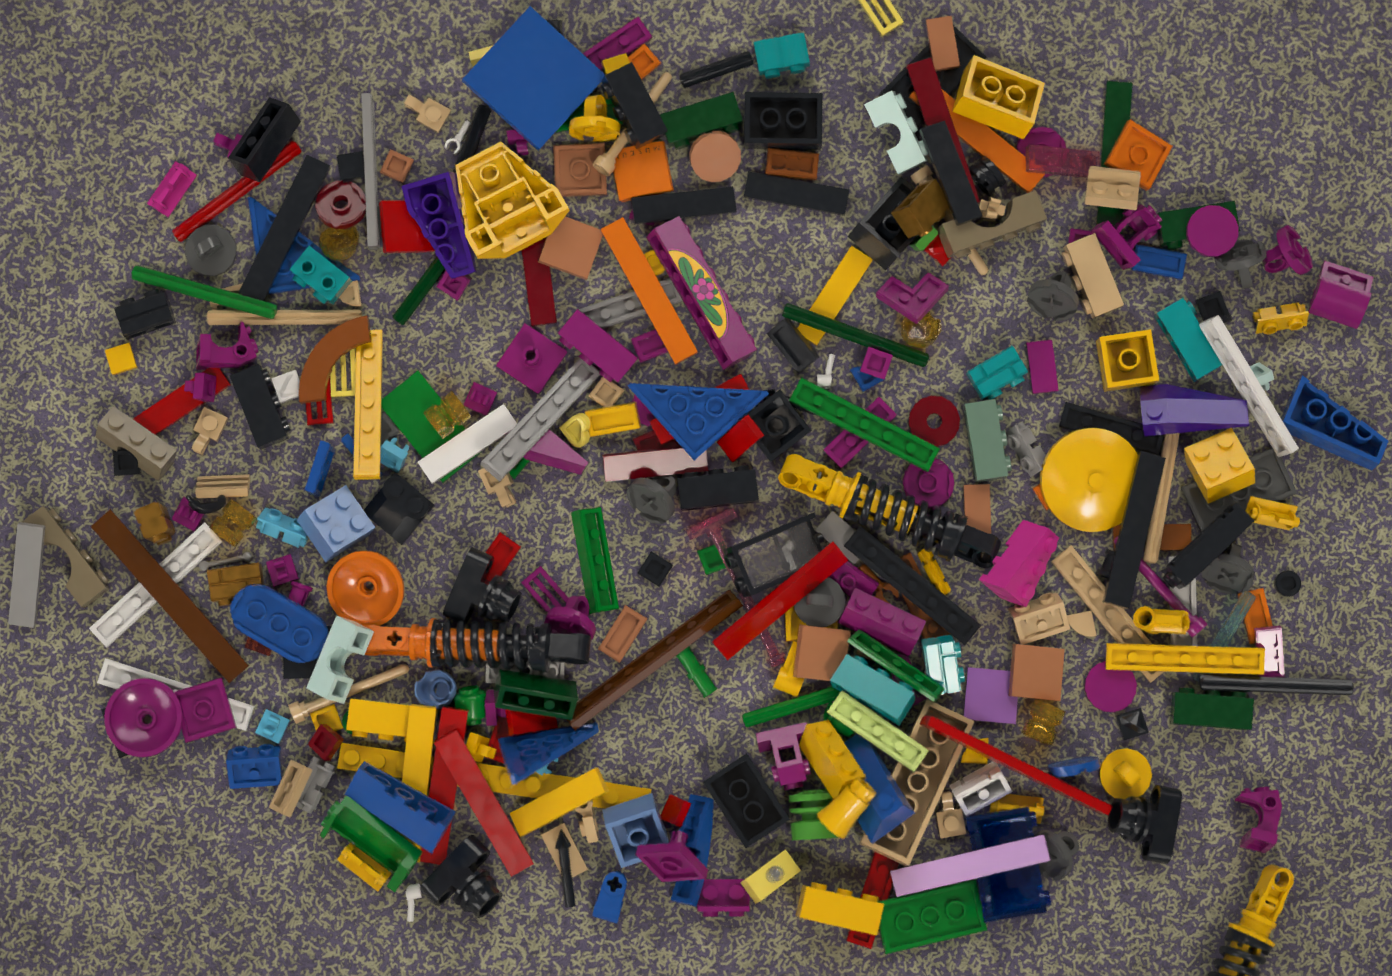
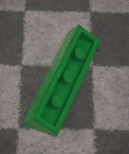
(593, 561)
(896, 665)

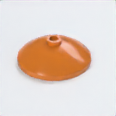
(353, 599)

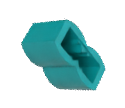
(781, 55)

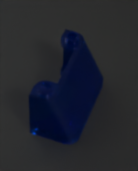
(1013, 891)

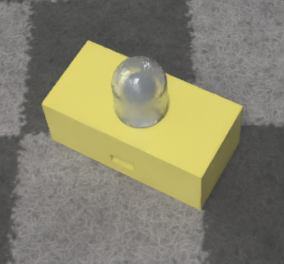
(770, 876)

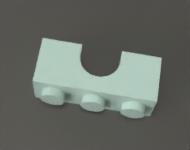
(889, 110)
(329, 673)

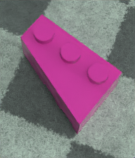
(1022, 563)

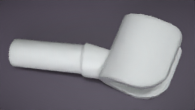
(458, 138)
(824, 381)
(412, 892)

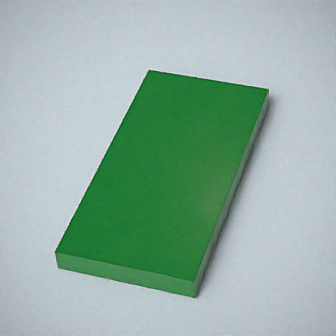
(406, 409)
(931, 916)

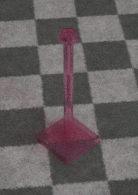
(712, 528)

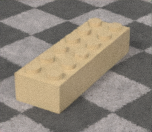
(924, 785)

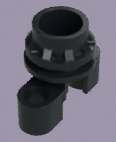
(495, 598)
(1149, 821)
(475, 890)

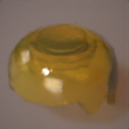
(347, 239)
(912, 335)

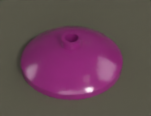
(127, 712)

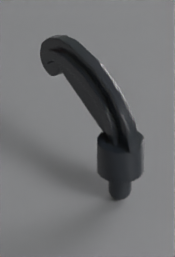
(208, 507)

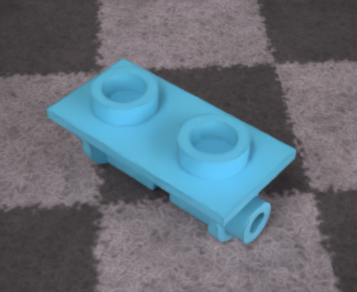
(273, 521)

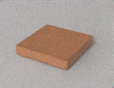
(576, 172)
(571, 248)
(819, 652)
(1036, 672)

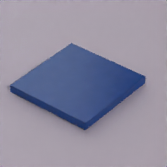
(533, 78)

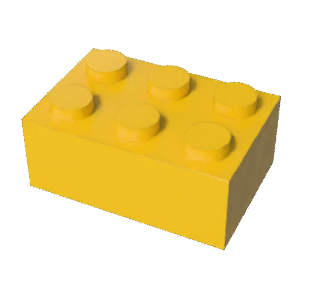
(998, 97)

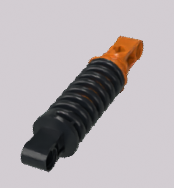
(449, 645)

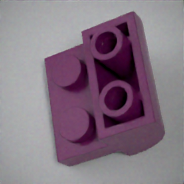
(1341, 294)

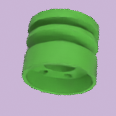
(810, 826)

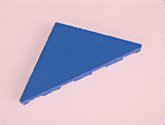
(261, 223)
(696, 414)
(532, 751)

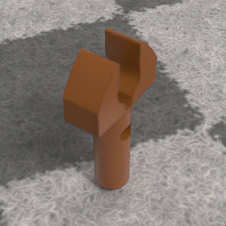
(878, 591)

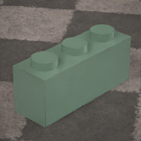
(986, 440)

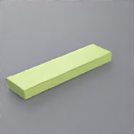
(878, 731)

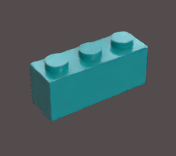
(1187, 339)
(873, 688)

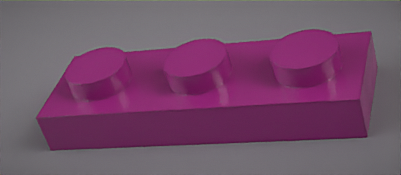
(847, 445)

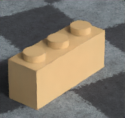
(1092, 276)

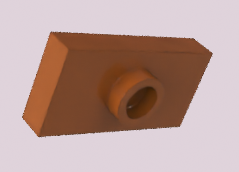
(792, 164)

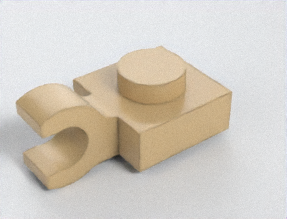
(430, 114)
(991, 209)
(209, 426)
(500, 488)
(950, 820)
(589, 824)

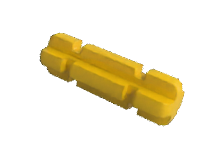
(934, 571)

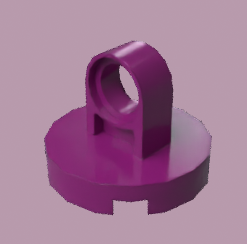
(1289, 253)

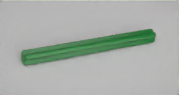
(204, 292)
(792, 706)

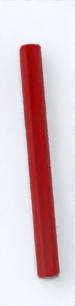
(231, 195)

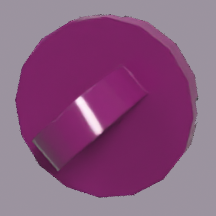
(571, 618)

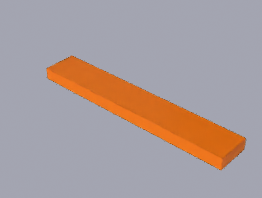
(990, 144)
(649, 291)

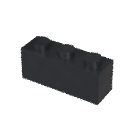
(633, 106)
(264, 139)
(260, 406)
(718, 488)

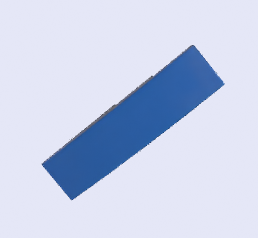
(698, 827)

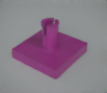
(531, 359)
(672, 860)

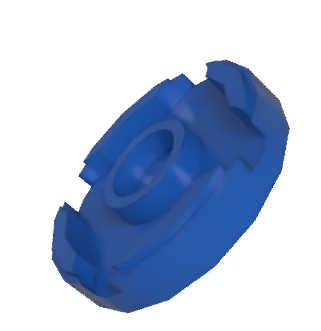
(1074, 766)

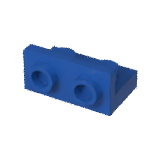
(254, 766)

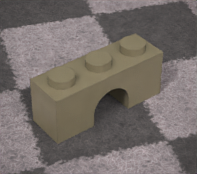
(152, 453)

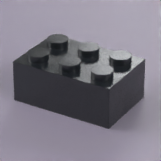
(783, 120)
(746, 800)

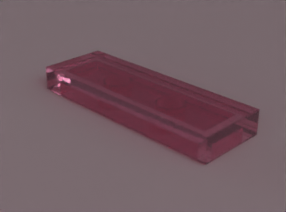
(1060, 160)

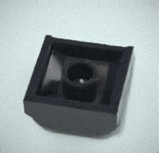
(779, 424)
(398, 508)

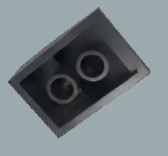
(879, 232)

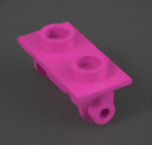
(172, 189)

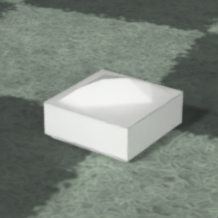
(287, 386)

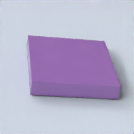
(988, 696)

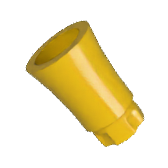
(847, 807)

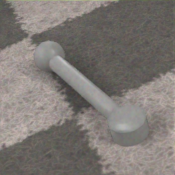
(204, 565)

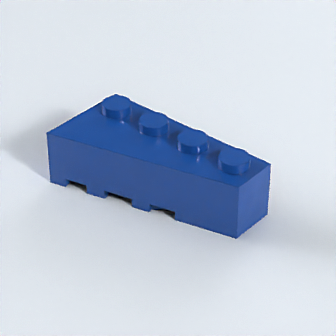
(1331, 427)
(400, 806)

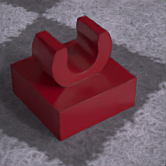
(325, 742)

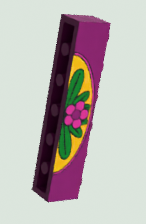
(701, 292)

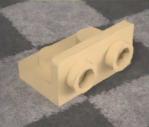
(1112, 188)
(1040, 618)

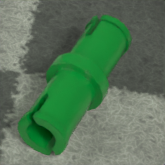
(696, 672)

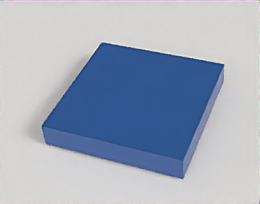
(320, 469)

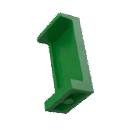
(373, 839)

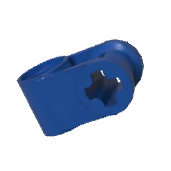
(610, 901)

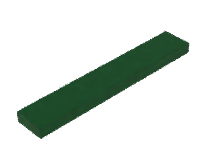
(1116, 114)

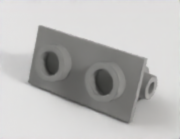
(1019, 440)
(319, 778)

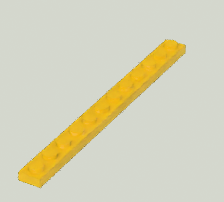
(533, 786)

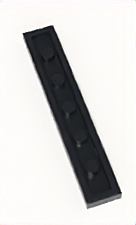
(285, 228)
(1134, 530)
(912, 585)

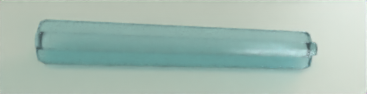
(1231, 624)

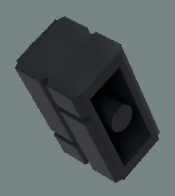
(144, 314)

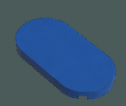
(279, 623)

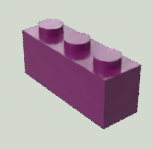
(596, 346)
(882, 622)

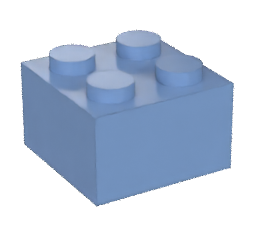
(335, 523)
(632, 825)

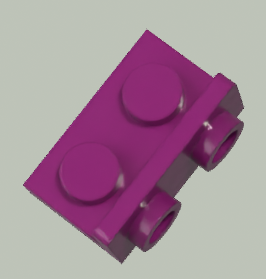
(723, 896)

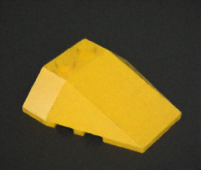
(506, 203)

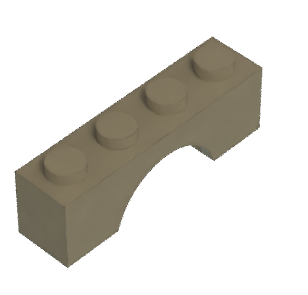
(1021, 214)
(84, 582)

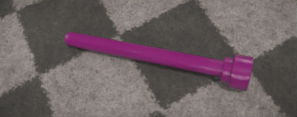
(1196, 623)

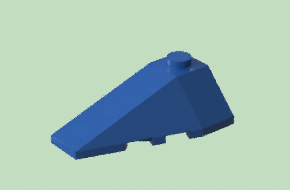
(889, 805)

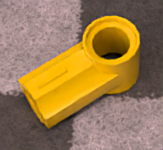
(1162, 620)
(785, 680)

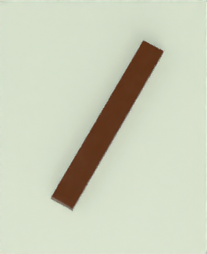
(169, 596)
(654, 658)

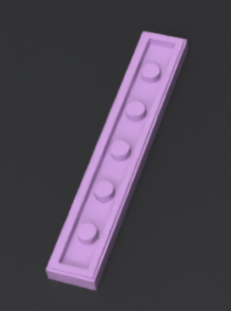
(970, 865)

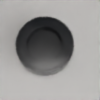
(1287, 583)

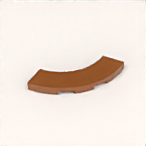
(325, 355)

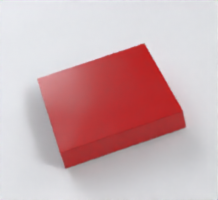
(400, 230)

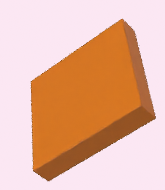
(1139, 151)

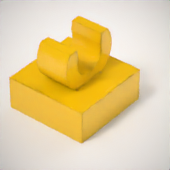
(479, 747)

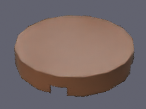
(715, 156)

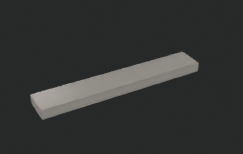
(370, 169)
(540, 419)

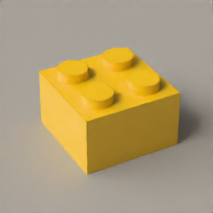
(1127, 360)
(1219, 465)

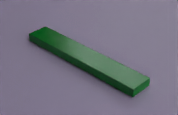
(864, 424)

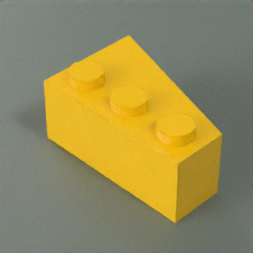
(840, 908)

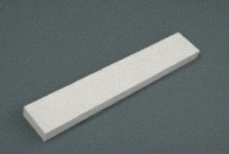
(1248, 386)
(139, 600)
(116, 674)

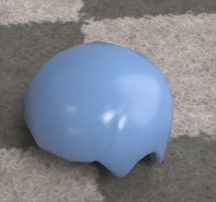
(445, 690)

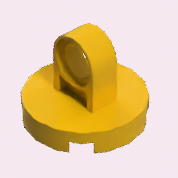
(595, 122)
(1125, 774)

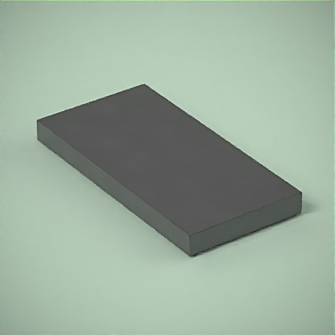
(1271, 483)

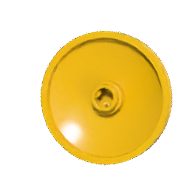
(1088, 479)

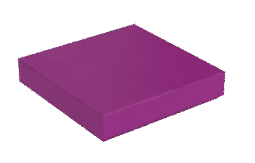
(205, 710)

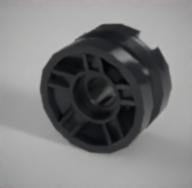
(987, 176)

